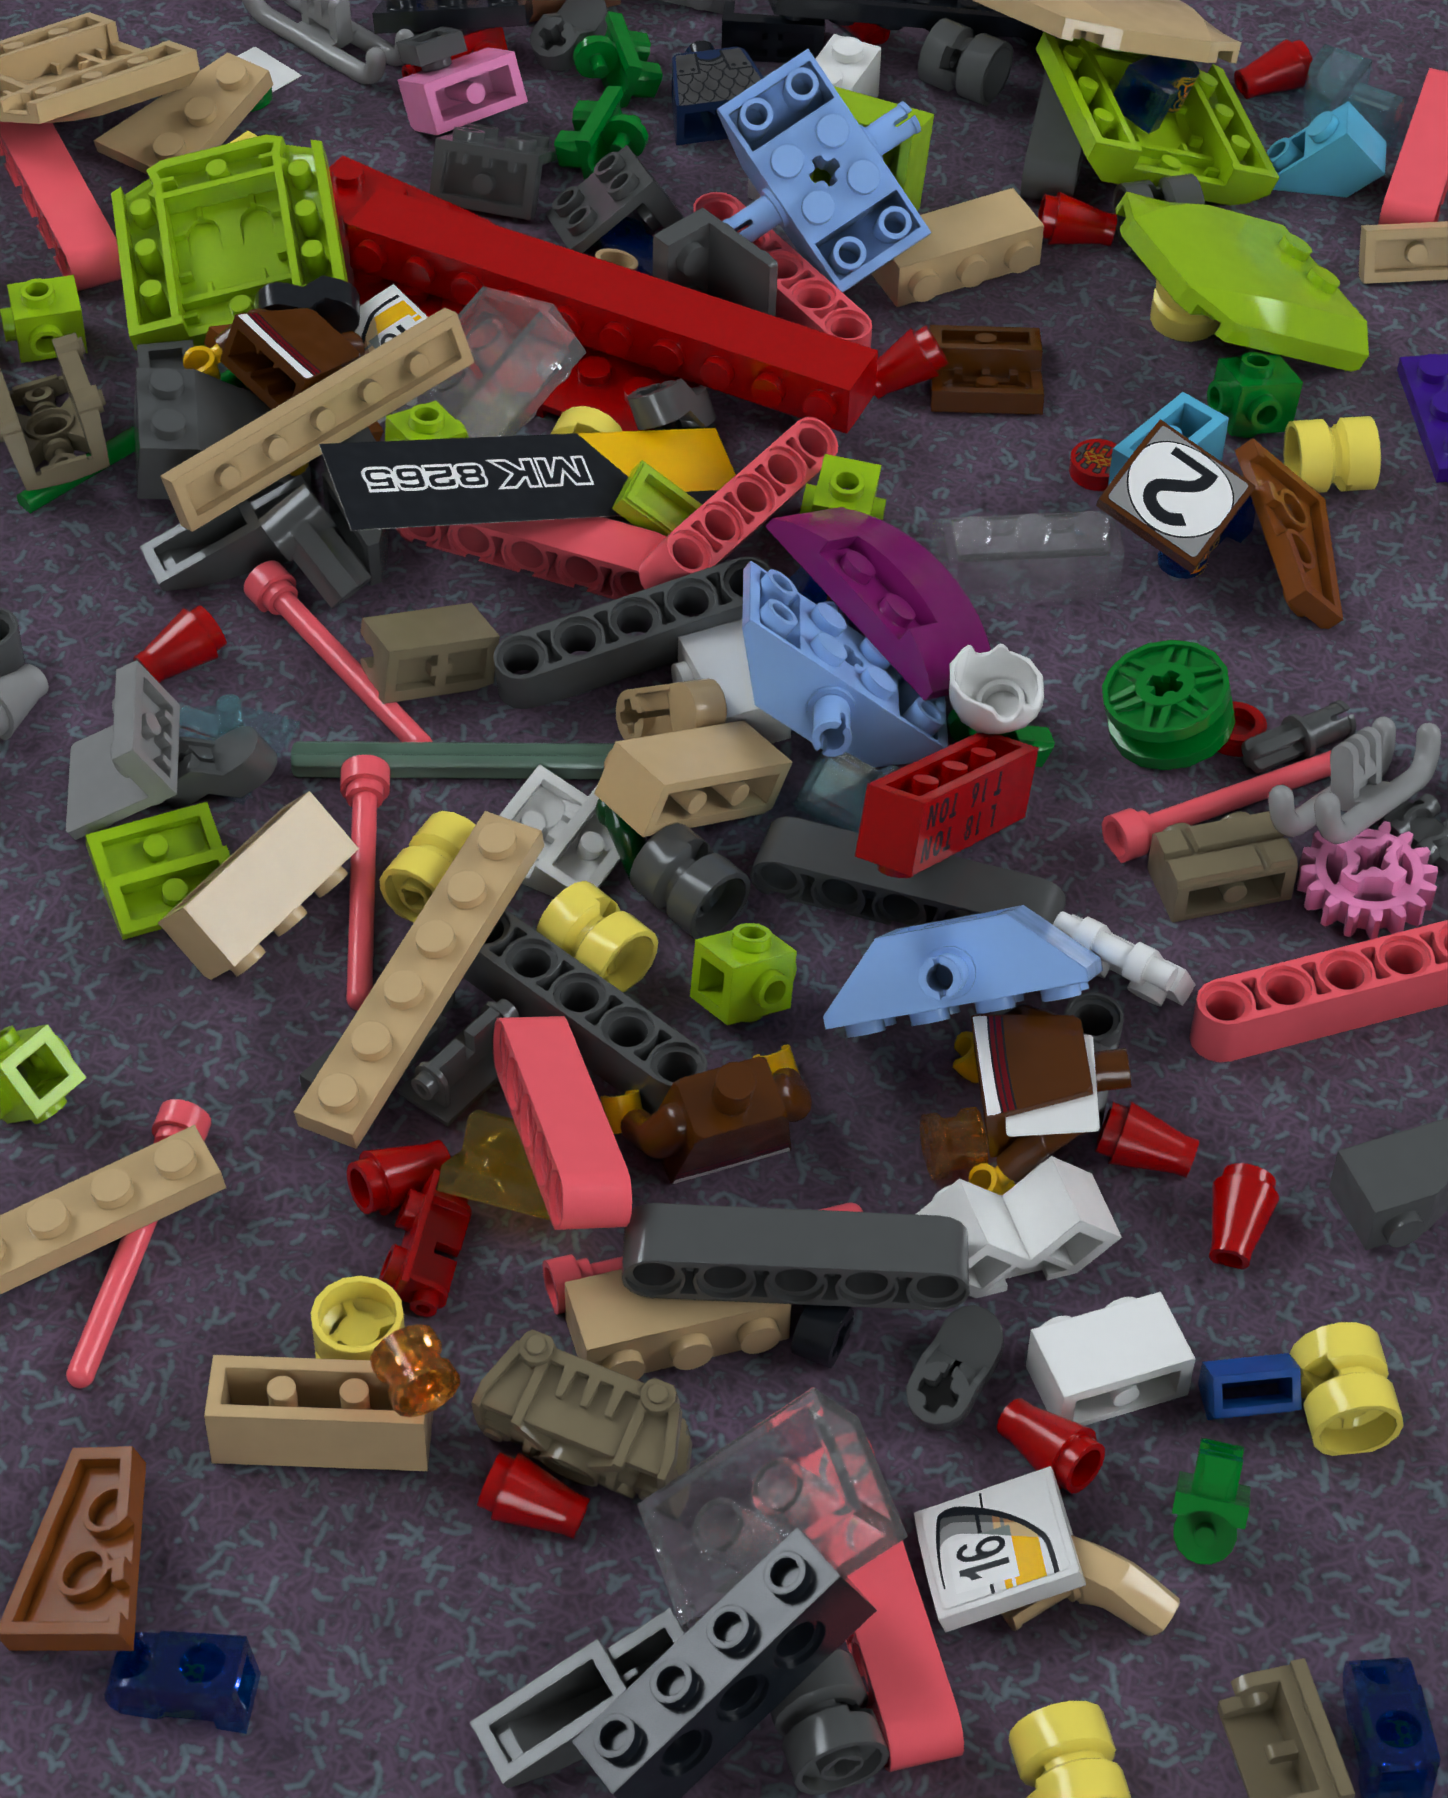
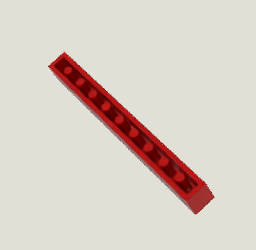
(619, 309)

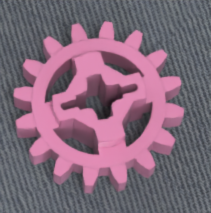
(1371, 883)

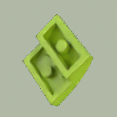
(154, 864)

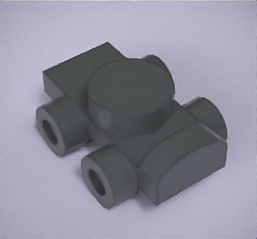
(1427, 830)

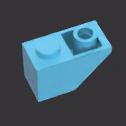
(1330, 155)

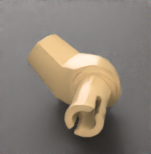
(1112, 1585)

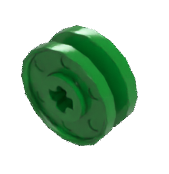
(1168, 704)

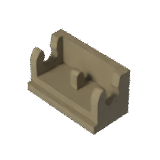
(429, 652)
(1283, 1736)

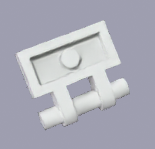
(1147, 970)

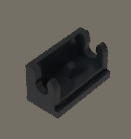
(771, 36)

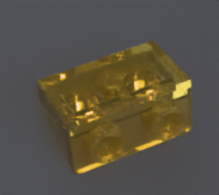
(493, 1167)

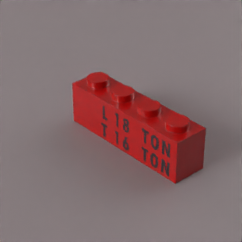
(945, 803)

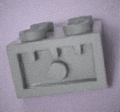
(128, 762)

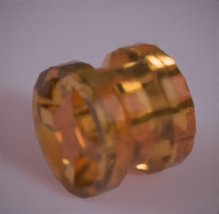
(953, 1142)
(414, 1370)

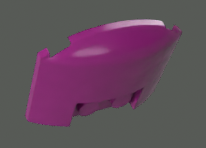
(888, 590)

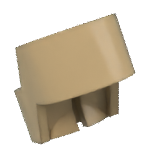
(670, 708)

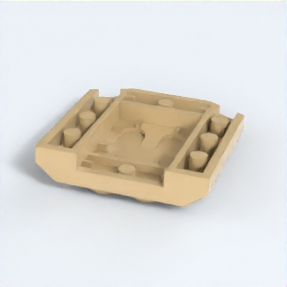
(1132, 26)
(85, 71)

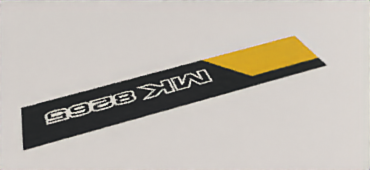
(514, 475)

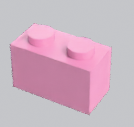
(463, 91)

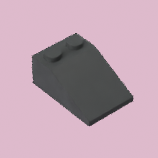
(181, 416)

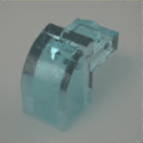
(1343, 77)
(837, 790)

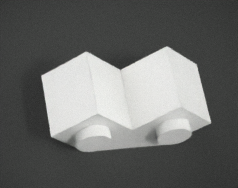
(1043, 1223)

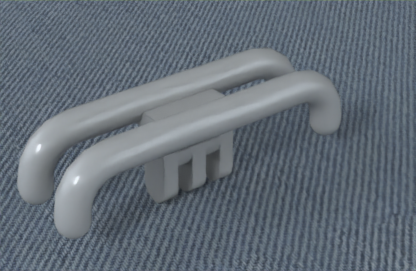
(327, 29)
(1358, 784)

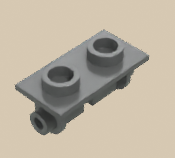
(460, 1069)

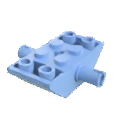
(801, 124)
(831, 678)
(959, 962)

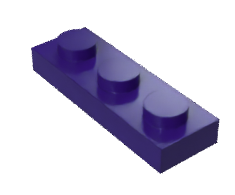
(1426, 391)

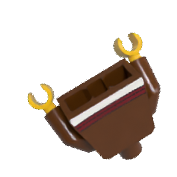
(278, 353)
(1023, 1065)
(717, 1116)

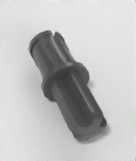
(1298, 737)

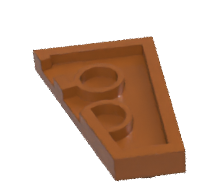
(1296, 534)
(85, 1559)

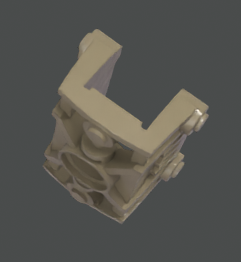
(55, 431)
(584, 1418)

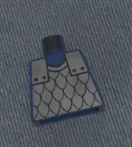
(702, 83)

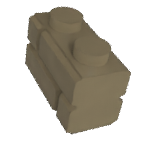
(1221, 865)

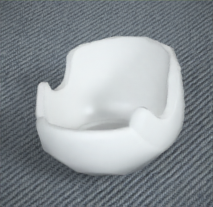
(995, 689)

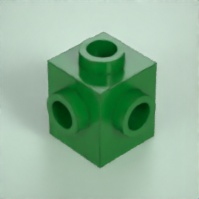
(1255, 393)

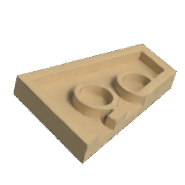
(189, 117)

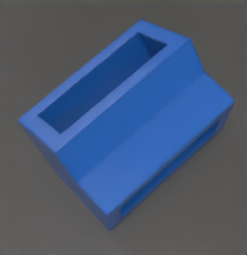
(1245, 1372)

